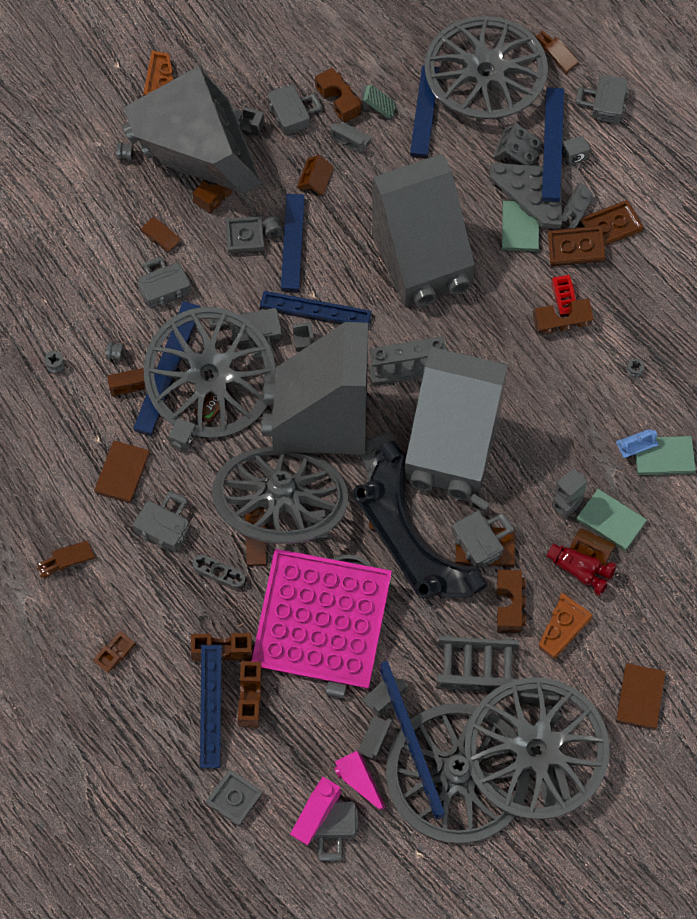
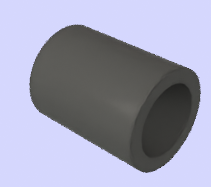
(336, 689)

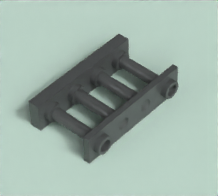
(401, 360)
(466, 680)

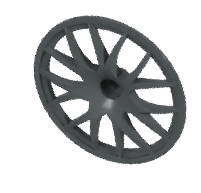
(485, 66)
(209, 361)
(279, 493)
(537, 737)
(451, 780)

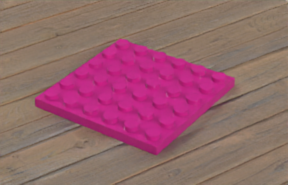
(321, 618)

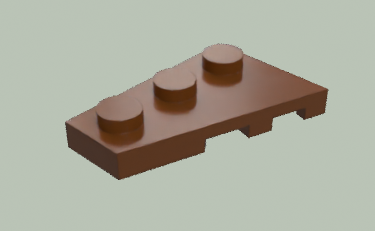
(158, 72)
(564, 626)

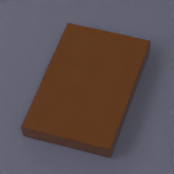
(617, 222)
(576, 246)
(122, 471)
(507, 557)
(640, 696)

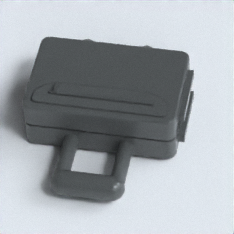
(609, 98)
(289, 109)
(163, 284)
(267, 323)
(162, 525)
(479, 540)
(339, 825)

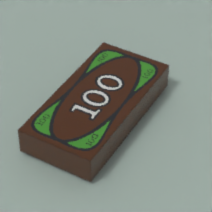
(210, 408)

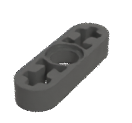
(234, 573)

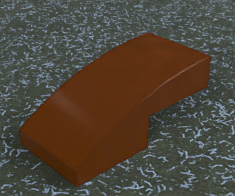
(160, 234)
(115, 652)

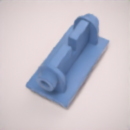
(637, 443)

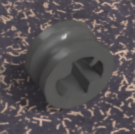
(633, 373)

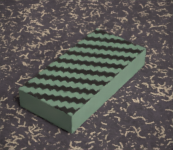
(379, 101)

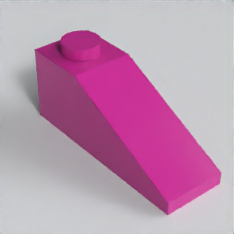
(356, 774)
(316, 810)

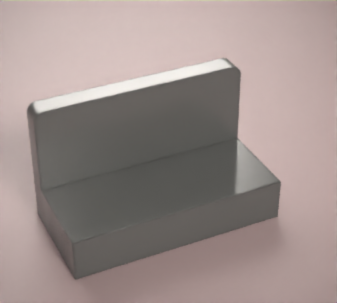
(349, 137)
(532, 698)
(379, 700)
(375, 738)
(559, 781)

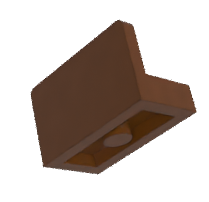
(315, 175)
(126, 382)
(592, 545)

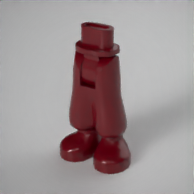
(582, 567)

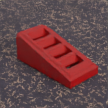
(559, 284)

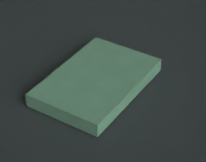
(519, 230)
(671, 456)
(611, 519)

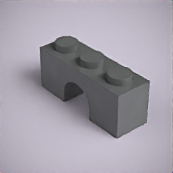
(570, 493)

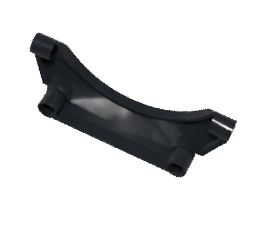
(395, 527)

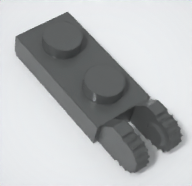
(577, 205)

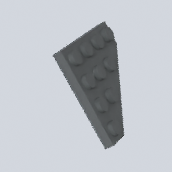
(524, 186)

